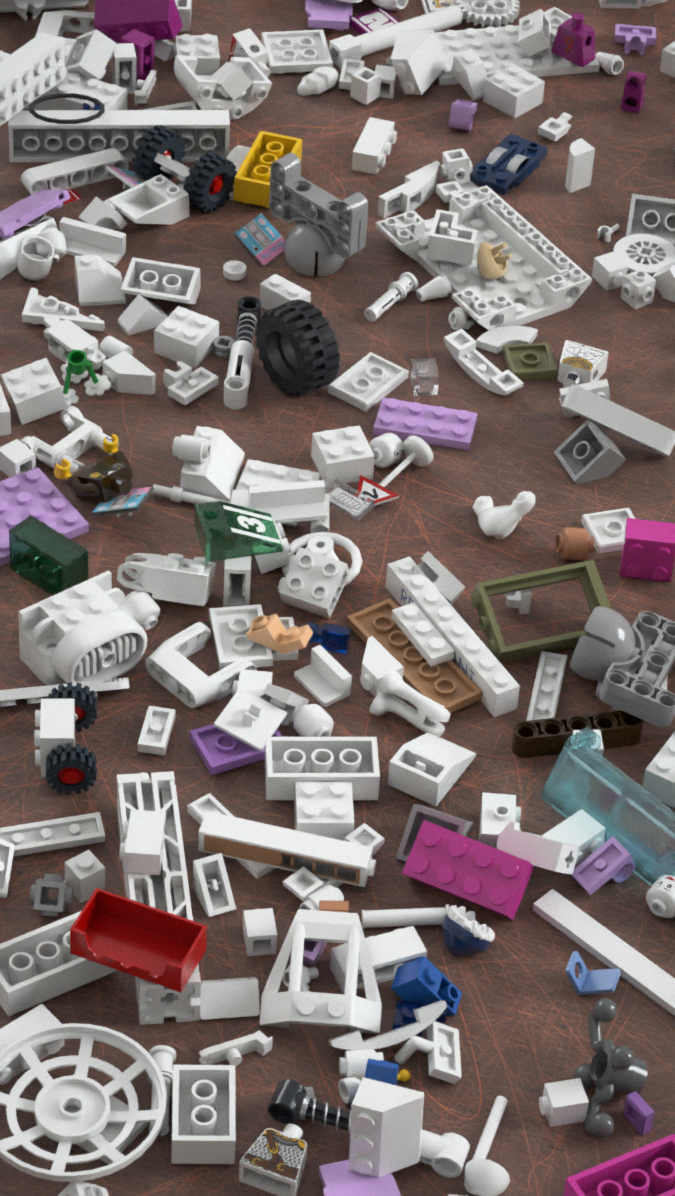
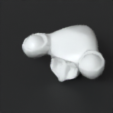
(502, 520)

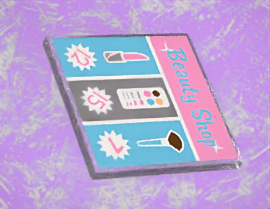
(260, 240)
(124, 503)

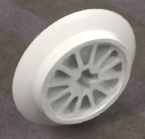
(645, 252)

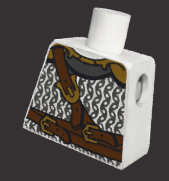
(275, 1161)

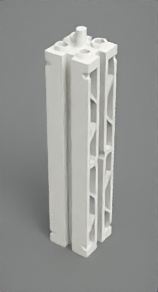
(163, 891)

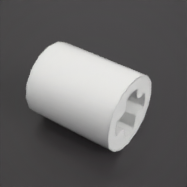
(111, 346)

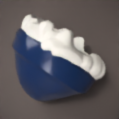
(464, 934)

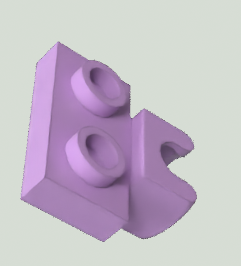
(635, 37)

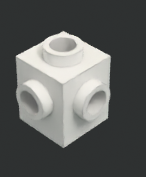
(456, 166)
(638, 289)

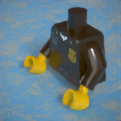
(103, 478)

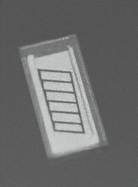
(348, 500)

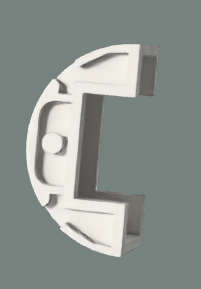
(202, 89)

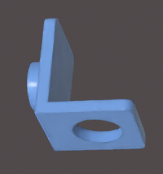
(591, 981)

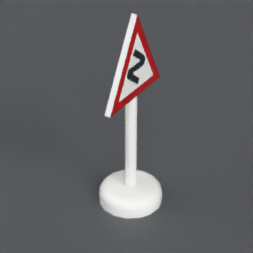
(416, 451)

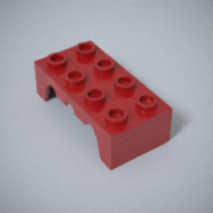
(138, 939)

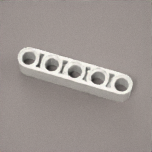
(73, 171)
(619, 420)

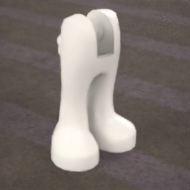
(387, 702)

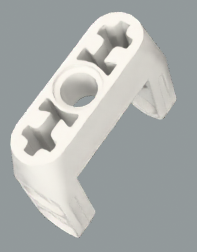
(59, 21)
(183, 678)

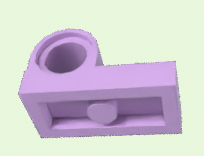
(462, 114)
(605, 863)

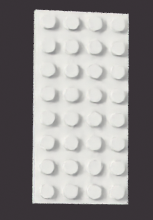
(499, 50)

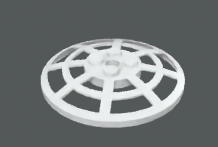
(80, 1092)

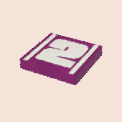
(372, 21)

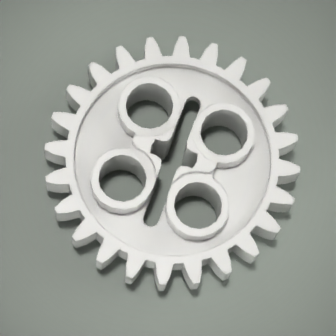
(489, 11)

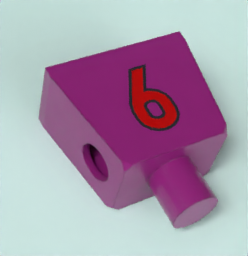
(575, 41)

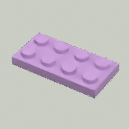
(431, 423)

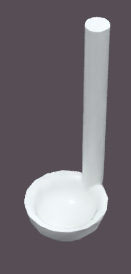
(483, 1175)

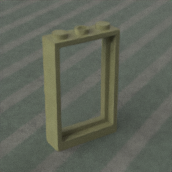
(592, 588)

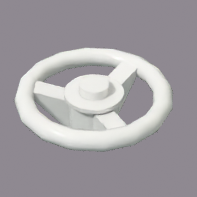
(323, 544)

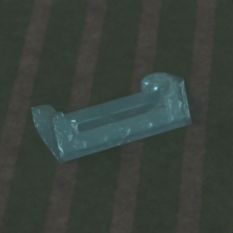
(616, 801)

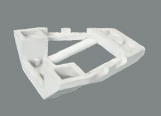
(315, 1007)

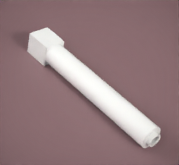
(356, 47)

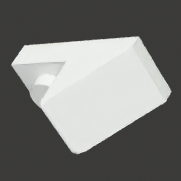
(285, 700)

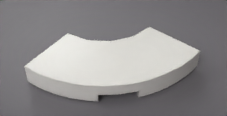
(506, 335)

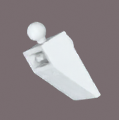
(154, 202)

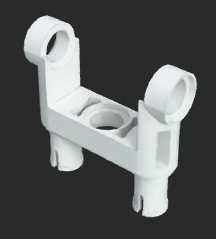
(83, 437)

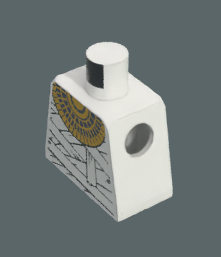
(581, 364)

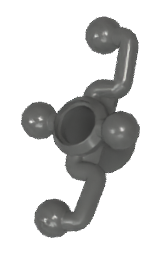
(610, 1070)

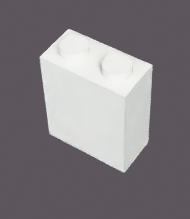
(237, 581)

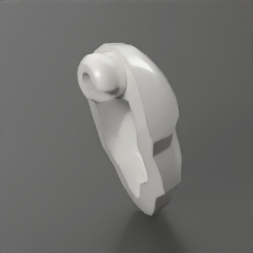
(318, 81)

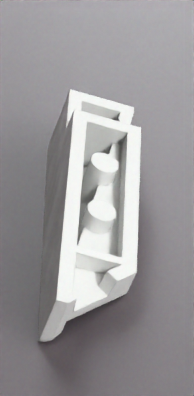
(11, 246)

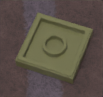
(530, 361)

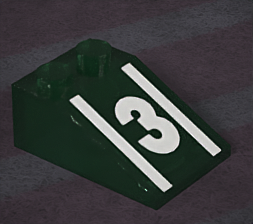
(234, 531)

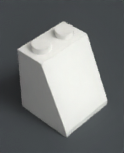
(417, 60)

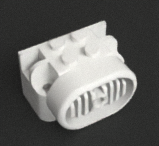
(81, 634)

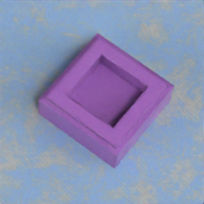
(638, 1113)

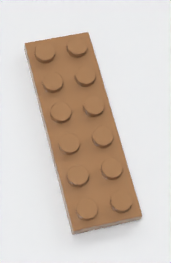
(440, 683)

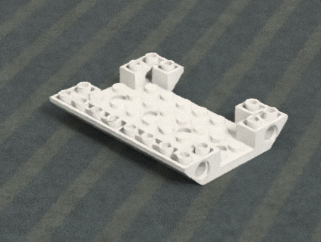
(538, 275)

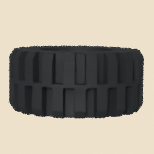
(297, 347)

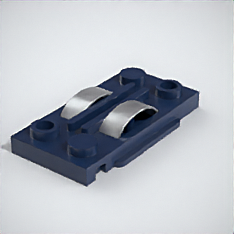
(508, 164)

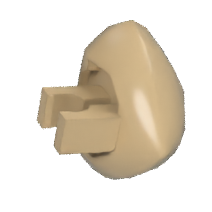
(491, 261)

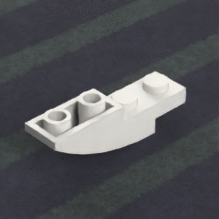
(411, 194)

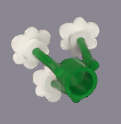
(77, 369)

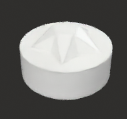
(234, 270)

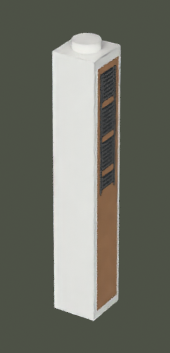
(286, 848)

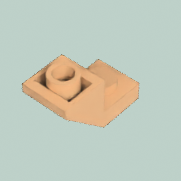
(272, 634)

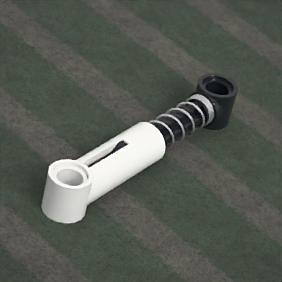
(242, 353)
(291, 1103)

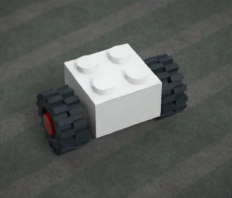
(60, 759)

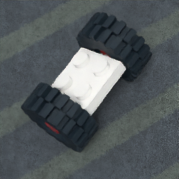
(206, 182)

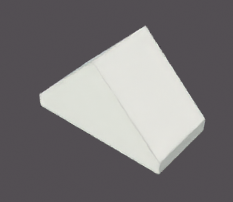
(141, 316)
(212, 885)

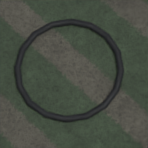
(67, 95)

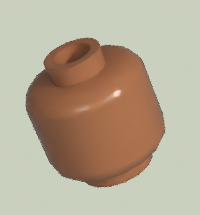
(574, 544)

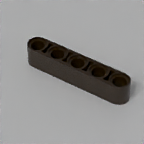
(549, 735)

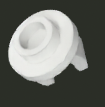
(459, 320)

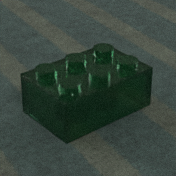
(46, 556)

